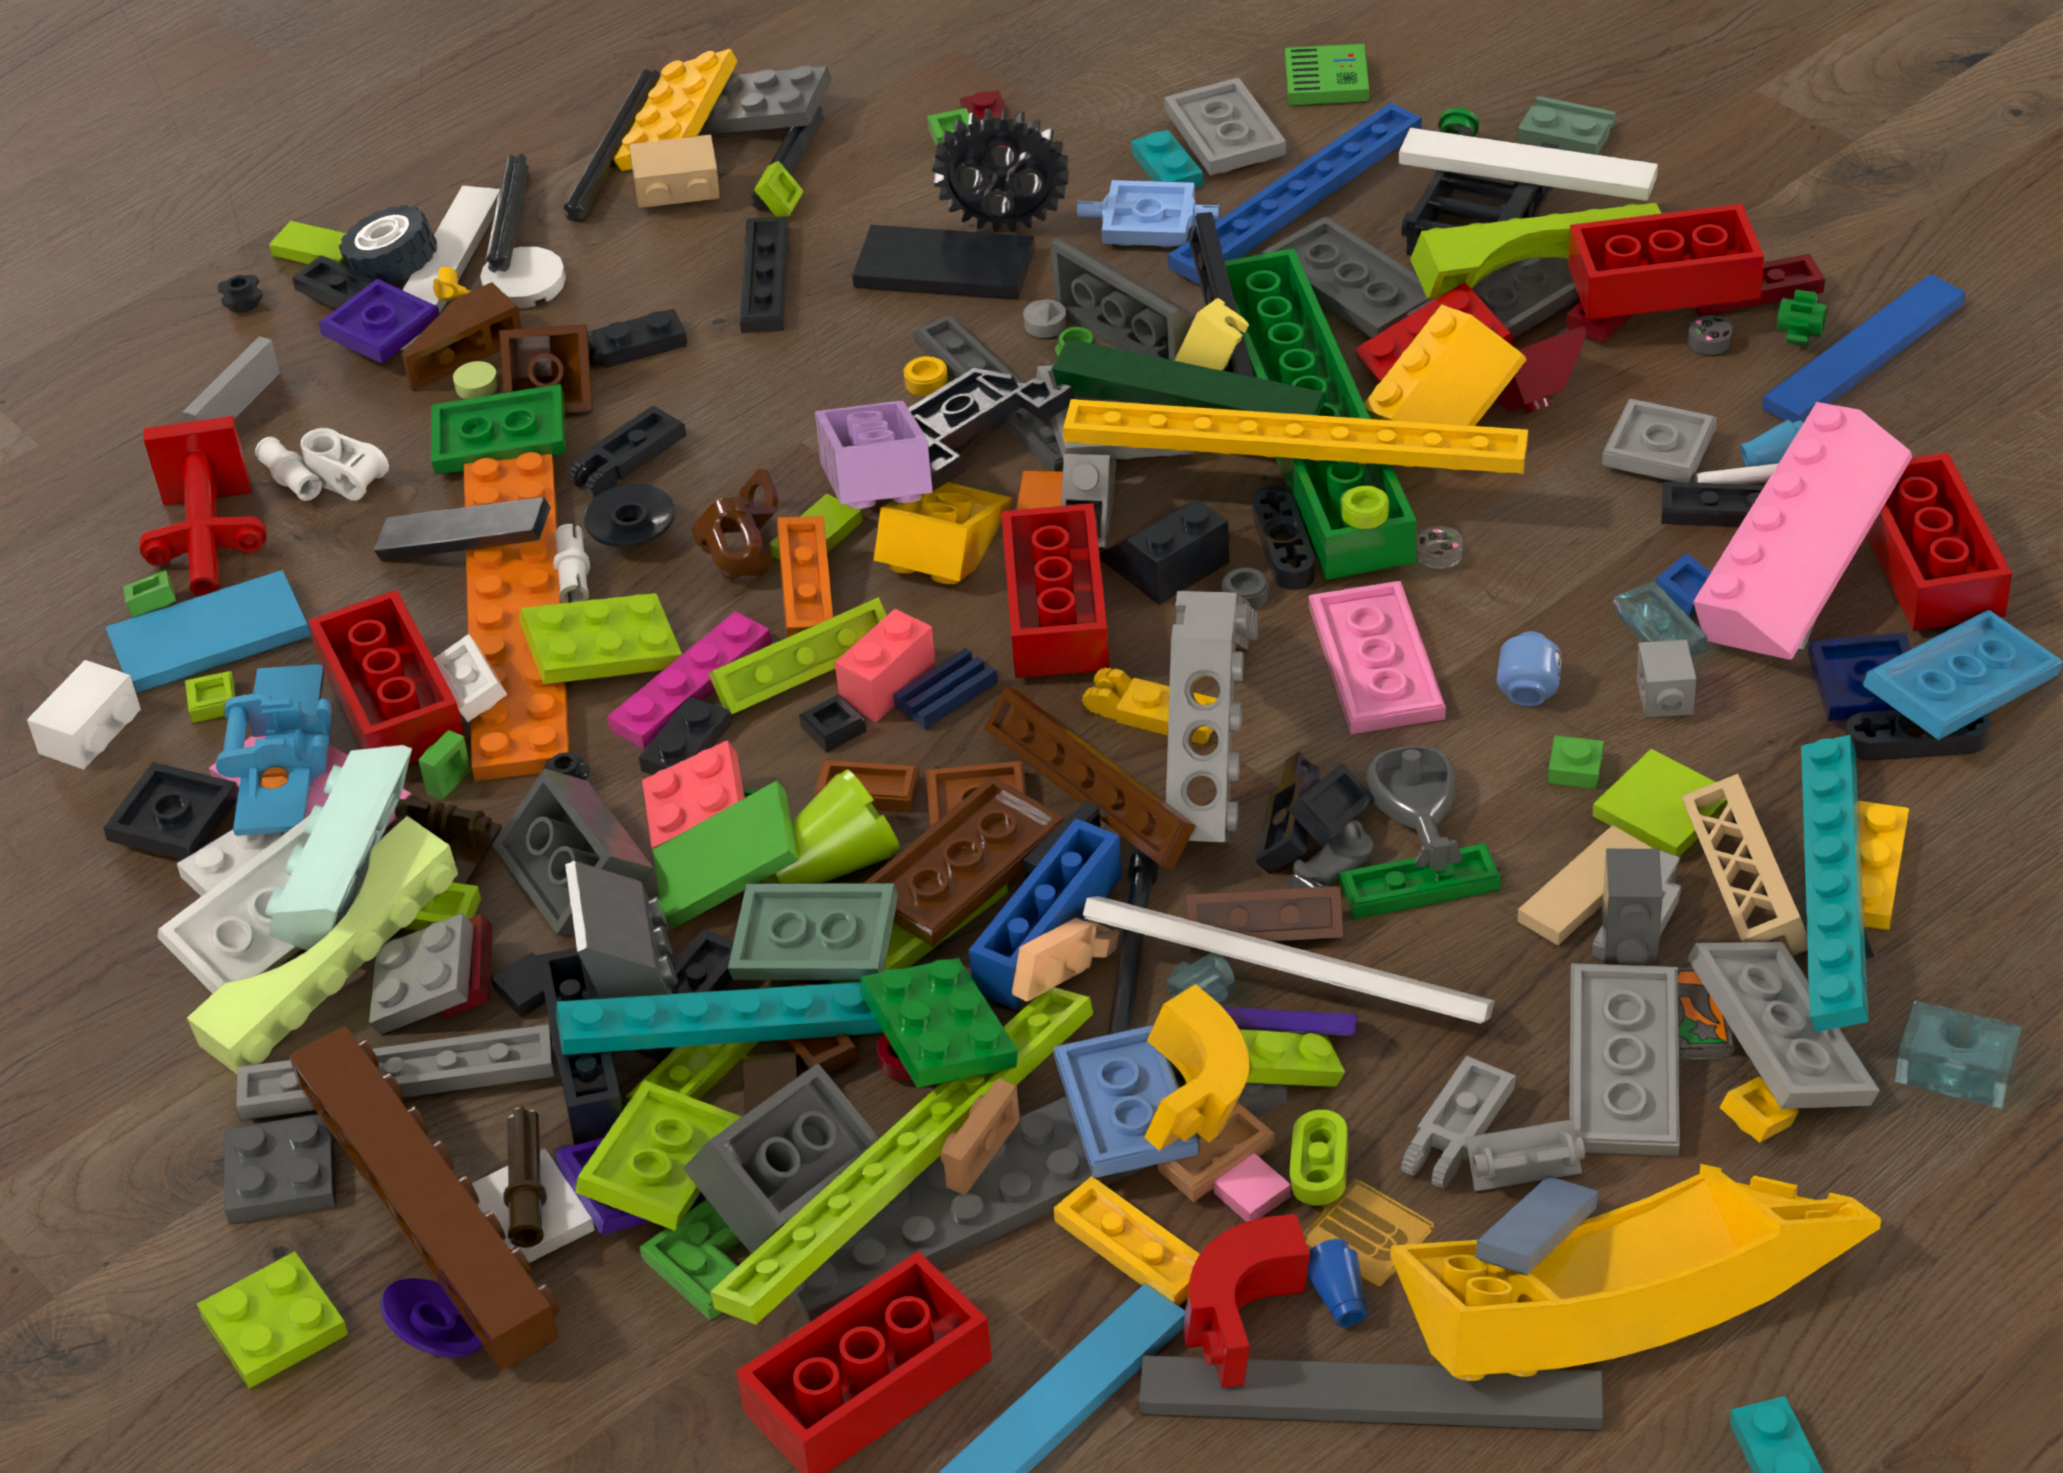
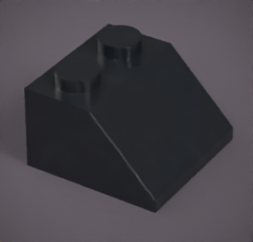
(1172, 551)

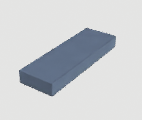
(1536, 1225)

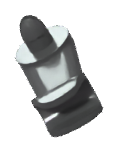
(1343, 852)

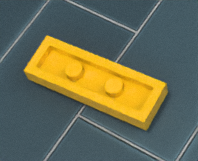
(1881, 847)
(1128, 1239)

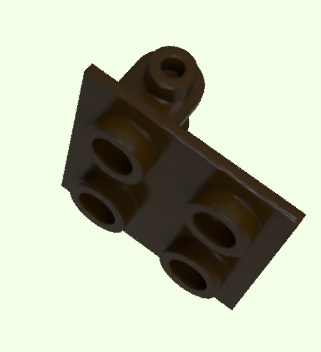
(464, 830)

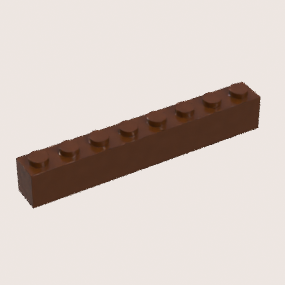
(426, 1198)

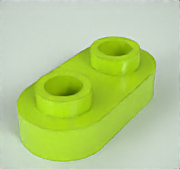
(1319, 1157)

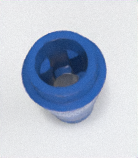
(1338, 1281)

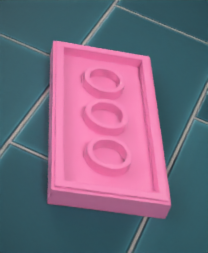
(1376, 657)

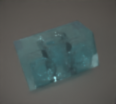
(1958, 1054)

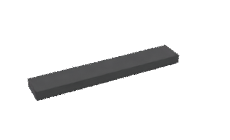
(962, 352)

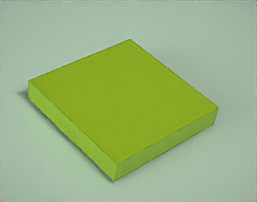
(1650, 803)

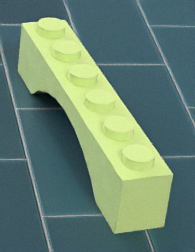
(255, 1013)

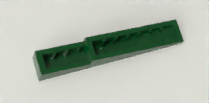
(1152, 380)

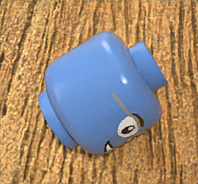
(1529, 668)

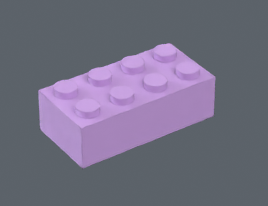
(873, 454)

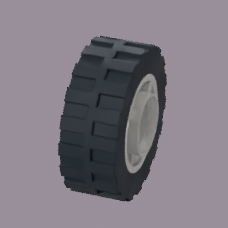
(389, 244)

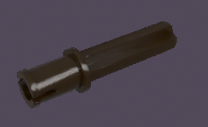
(524, 1190)

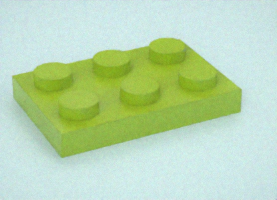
(599, 638)
(645, 1155)

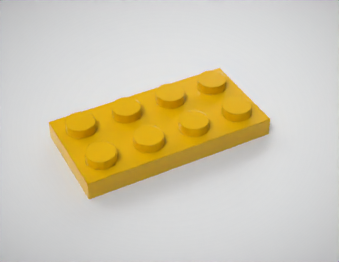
(679, 101)

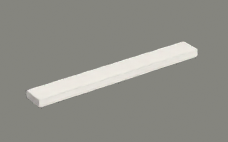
(1289, 959)

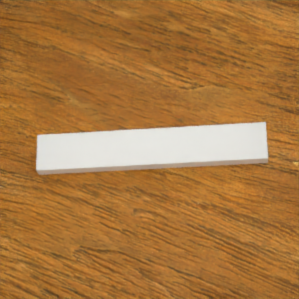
(1528, 164)
(456, 240)

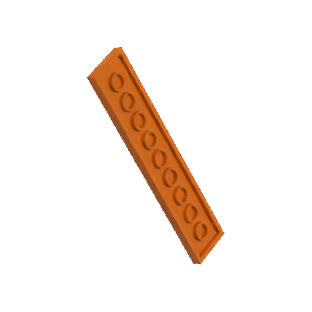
(533, 718)

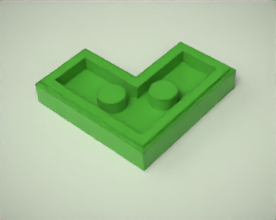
(694, 1255)

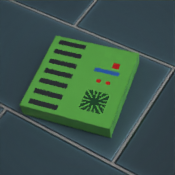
(1326, 74)

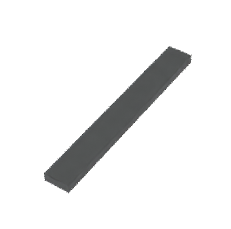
(1373, 1394)

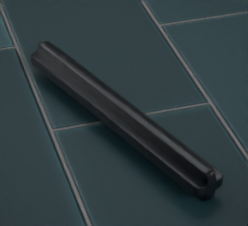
(507, 213)

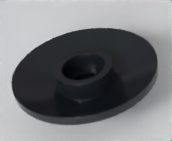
(629, 515)

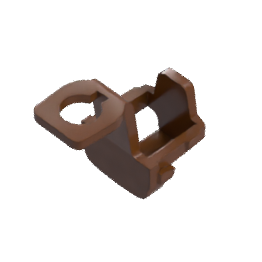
(738, 515)

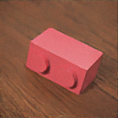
(885, 662)

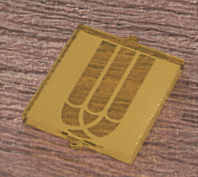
(1370, 1226)

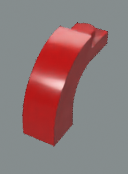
(1234, 1269)

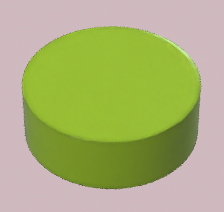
(1365, 507)

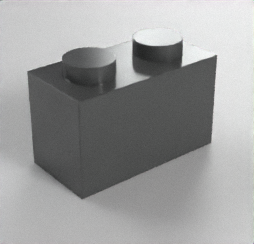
(1632, 906)

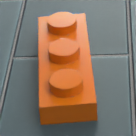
(804, 572)

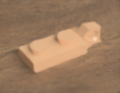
(1060, 956)

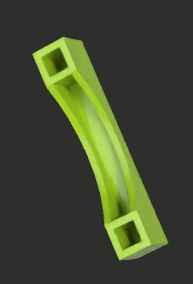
(1473, 251)

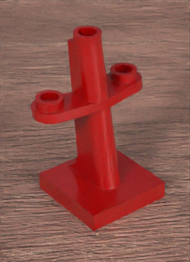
(194, 467)

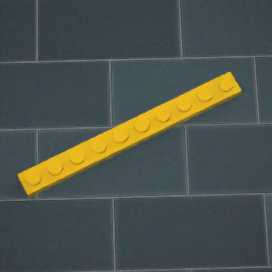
(1296, 436)

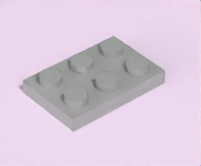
(1225, 126)

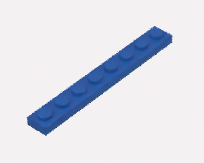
(1304, 186)

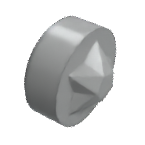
(1045, 318)

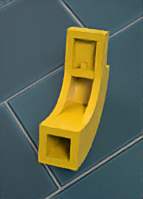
(1211, 1057)

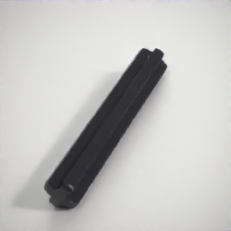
(792, 150)

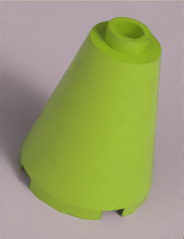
(837, 834)

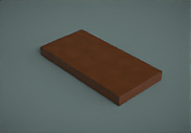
(965, 858)

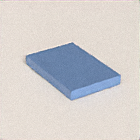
(1113, 1096)

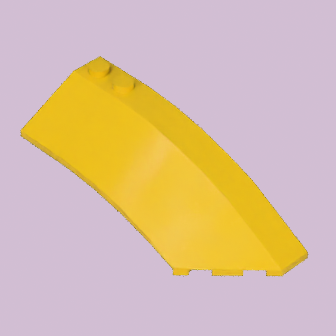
(1627, 1276)

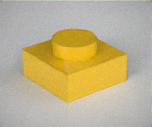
(1757, 1110)

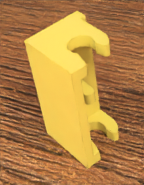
(1211, 338)

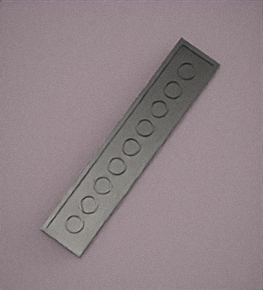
(1020, 1184)

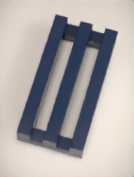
(940, 685)

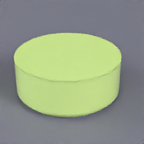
(475, 380)

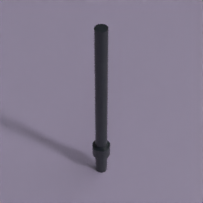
(1142, 874)

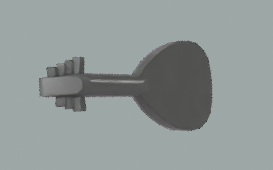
(1417, 790)

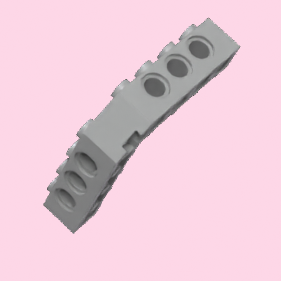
(1204, 645)

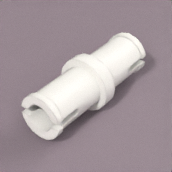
(288, 468)
(571, 563)

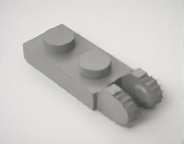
(1460, 1111)

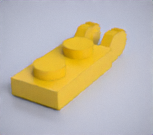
(1137, 702)

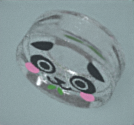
(1439, 547)

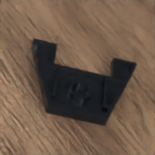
(972, 405)

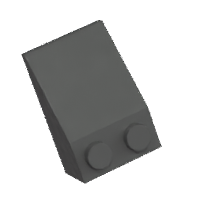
(780, 1156)

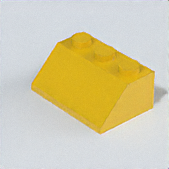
(1446, 373)

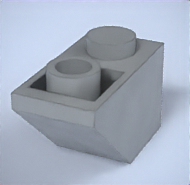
(1089, 481)

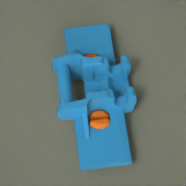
(295, 750)

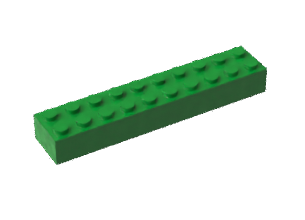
(1296, 347)

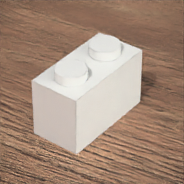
(84, 714)

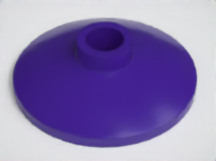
(427, 1319)

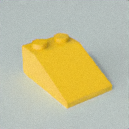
(940, 532)

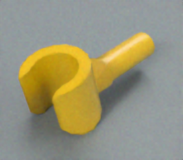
(447, 285)

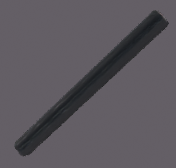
(603, 161)

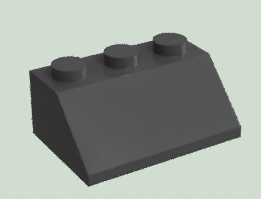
(562, 824)
(619, 933)

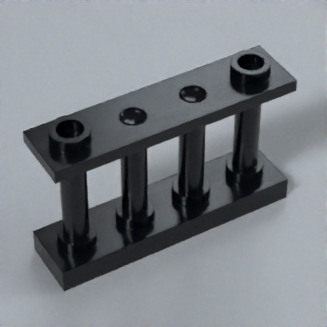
(1523, 203)

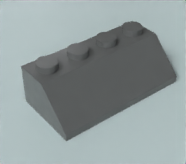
(1116, 304)

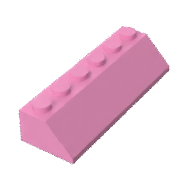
(1801, 532)

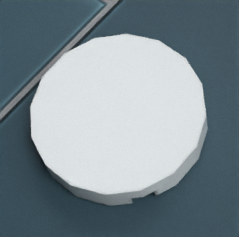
(531, 276)

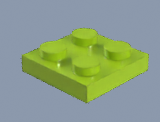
(272, 1319)

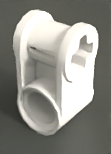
(342, 462)

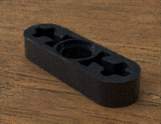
(1280, 551)
(1884, 746)

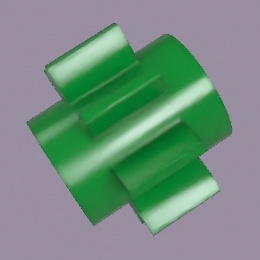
(1801, 317)

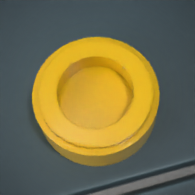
(925, 375)

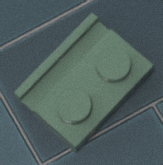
(1567, 125)

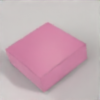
(1252, 1188)

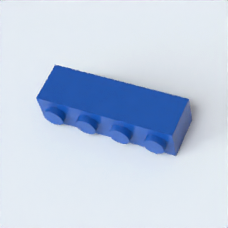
(1077, 867)

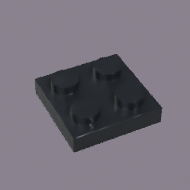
(171, 811)

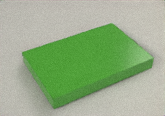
(725, 854)

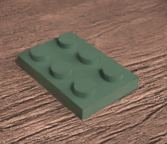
(813, 931)

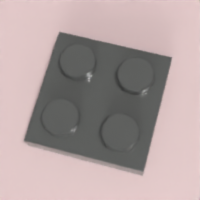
(278, 1168)

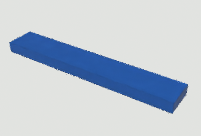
(1864, 349)

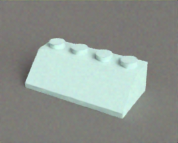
(339, 845)

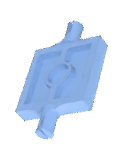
(1146, 212)

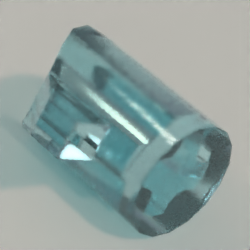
(1209, 973)

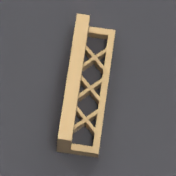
(1762, 863)

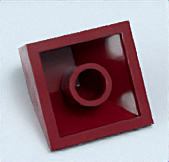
(1544, 371)

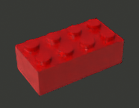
(1665, 261)
(1938, 548)
(1055, 590)
(385, 675)
(864, 1365)

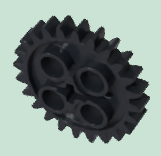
(1000, 170)

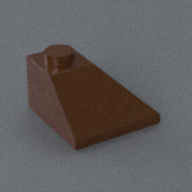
(549, 358)

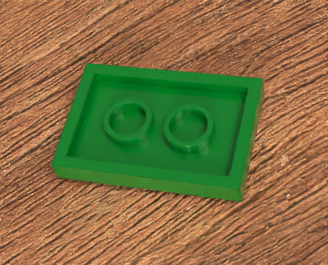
(497, 427)
(938, 1022)

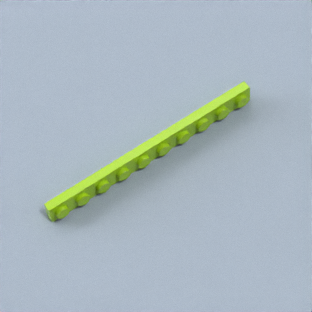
(888, 1166)

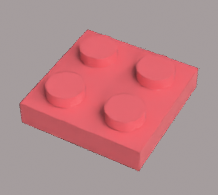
(691, 792)

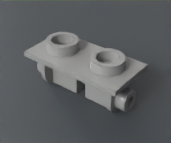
(1524, 1155)

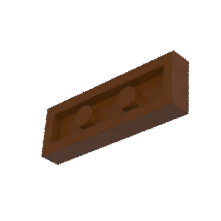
(1272, 912)

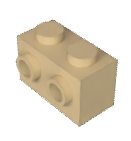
(674, 171)

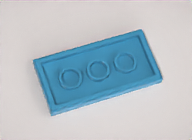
(208, 631)
(1963, 674)

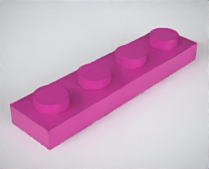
(655, 703)

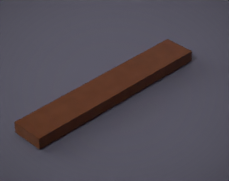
(1090, 777)

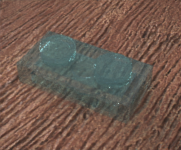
(1657, 617)

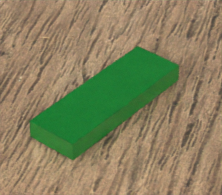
(1404, 886)

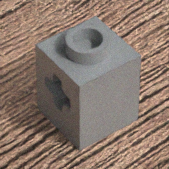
(1666, 678)

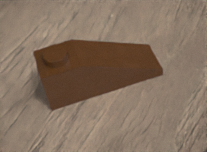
(460, 335)

